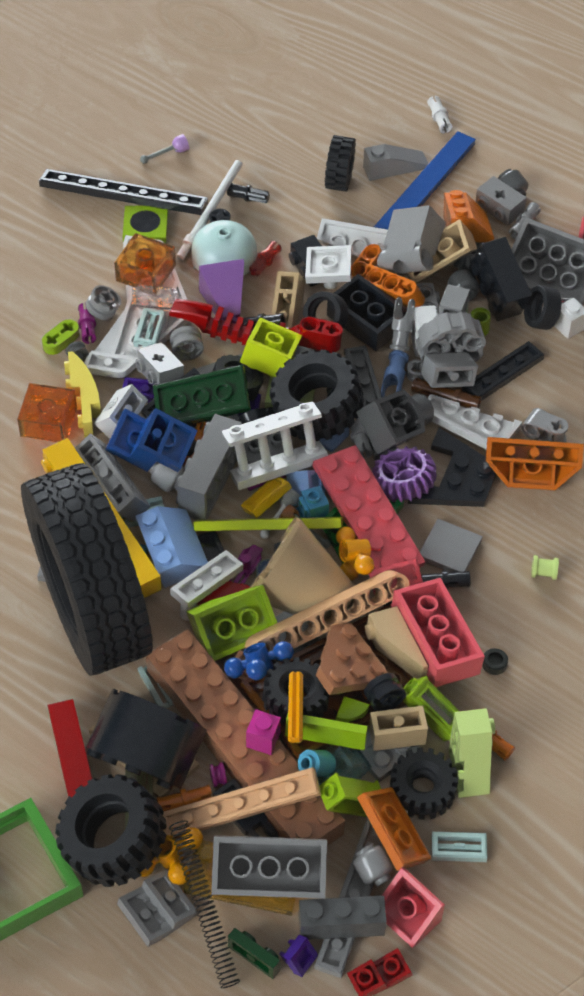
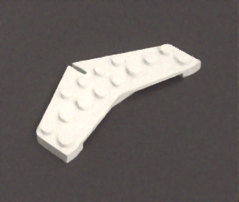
(116, 352)

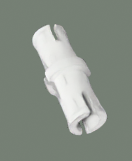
(439, 114)

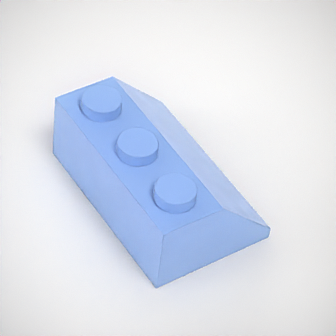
(171, 543)

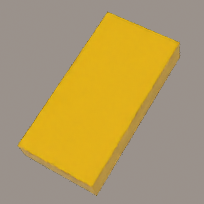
(265, 496)

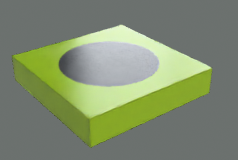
(146, 221)

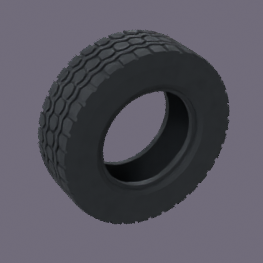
(87, 568)

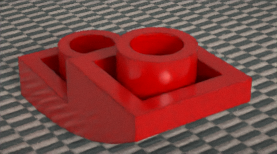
(379, 975)

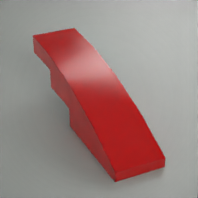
(69, 745)

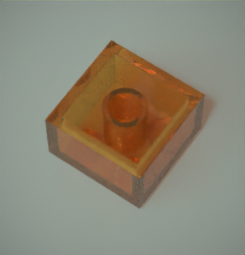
(145, 262)
(47, 412)

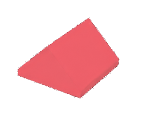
(411, 908)

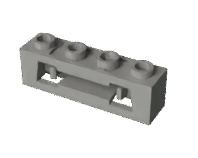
(112, 478)

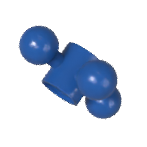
(258, 660)

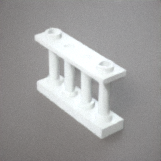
(281, 464)

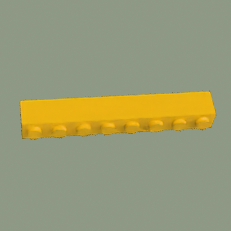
(64, 455)

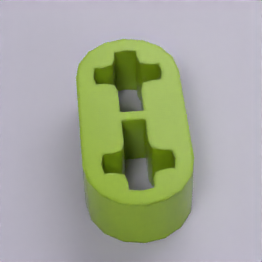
(60, 337)

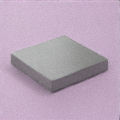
(450, 547)

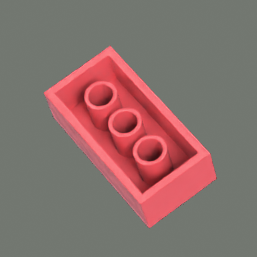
(439, 632)

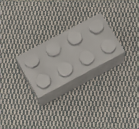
(206, 470)
(269, 866)

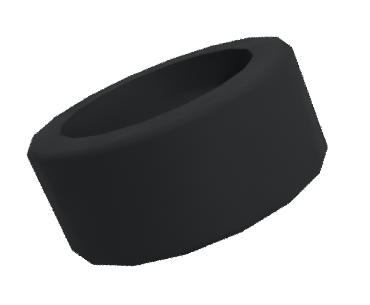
(551, 302)
(341, 308)

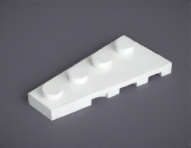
(471, 422)

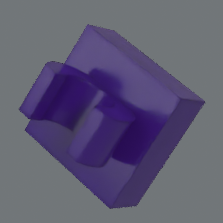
(299, 955)

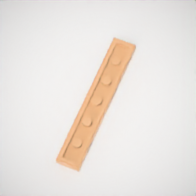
(245, 802)

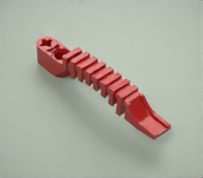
(315, 332)

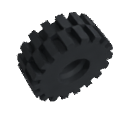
(340, 163)
(277, 684)
(424, 766)

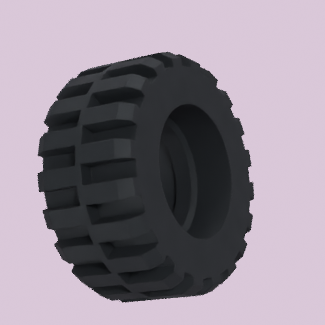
(319, 371)
(131, 851)

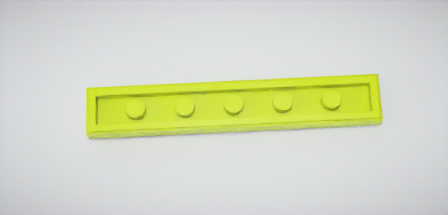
(265, 524)

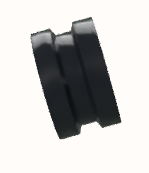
(384, 692)

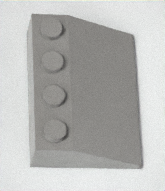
(551, 259)

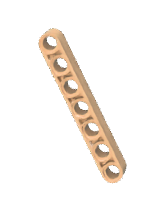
(338, 608)

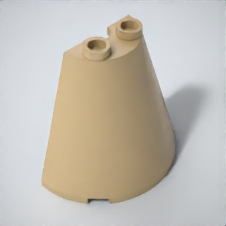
(301, 572)

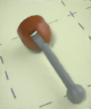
(291, 512)

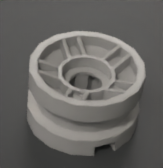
(103, 302)
(186, 343)

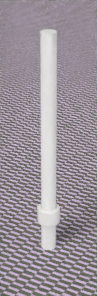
(188, 240)

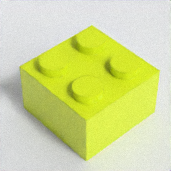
(269, 347)

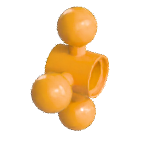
(354, 553)
(171, 860)

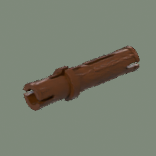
(457, 395)

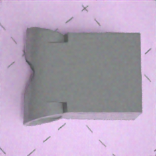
(411, 240)

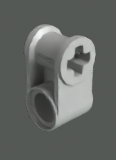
(544, 426)

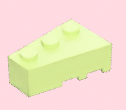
(471, 751)

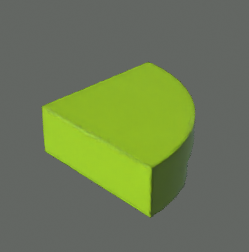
(351, 710)

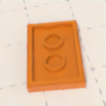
(394, 828)

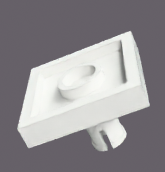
(328, 265)

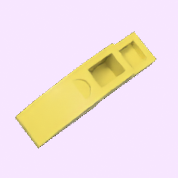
(85, 390)

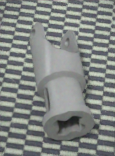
(402, 325)

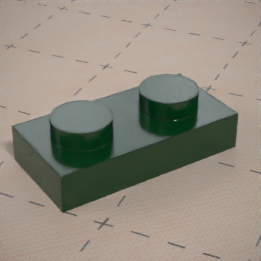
(246, 946)

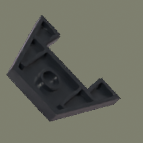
(466, 477)

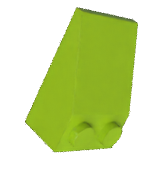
(230, 620)

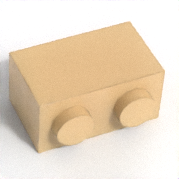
(398, 728)

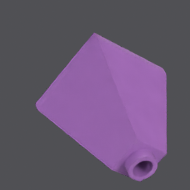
(222, 286)

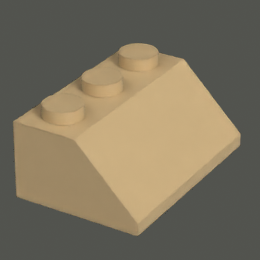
(453, 245)

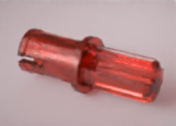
(265, 258)

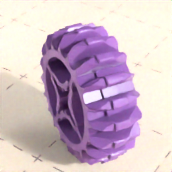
(405, 473)

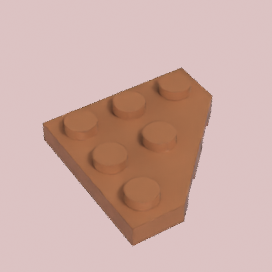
(347, 661)

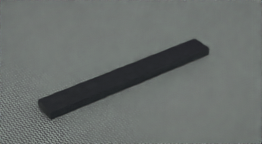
(123, 192)

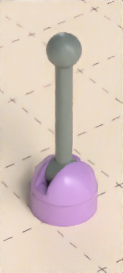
(179, 144)

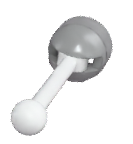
(288, 498)

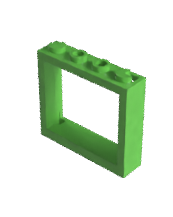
(73, 891)

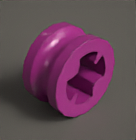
(217, 774)

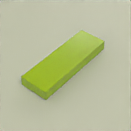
(333, 732)

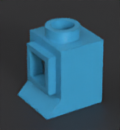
(313, 503)

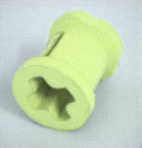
(544, 567)

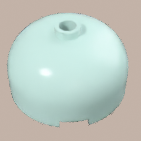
(223, 242)

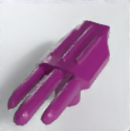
(250, 558)

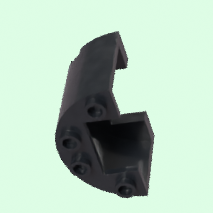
(145, 739)

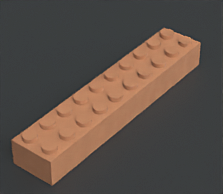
(212, 701)

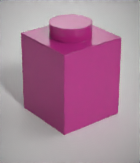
(263, 732)

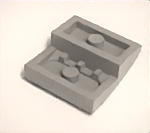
(156, 908)

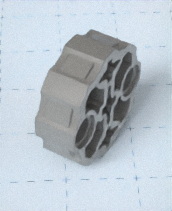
(451, 334)

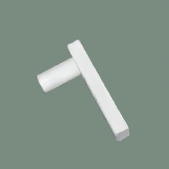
(205, 581)

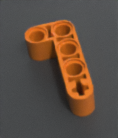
(388, 282)

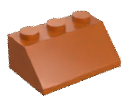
(461, 206)

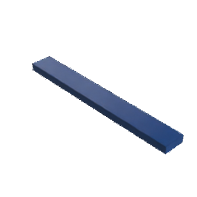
(431, 176)

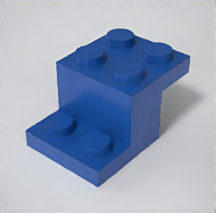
(151, 440)

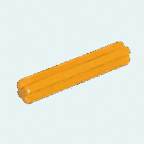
(295, 707)

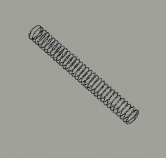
(206, 903)

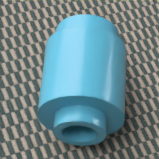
(321, 760)

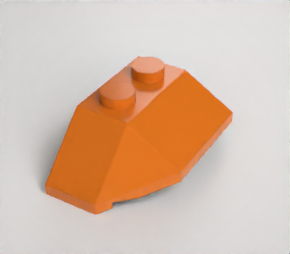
(533, 462)

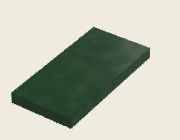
(204, 395)

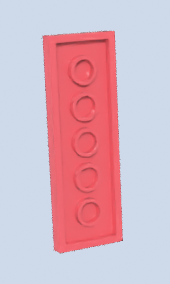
(366, 507)

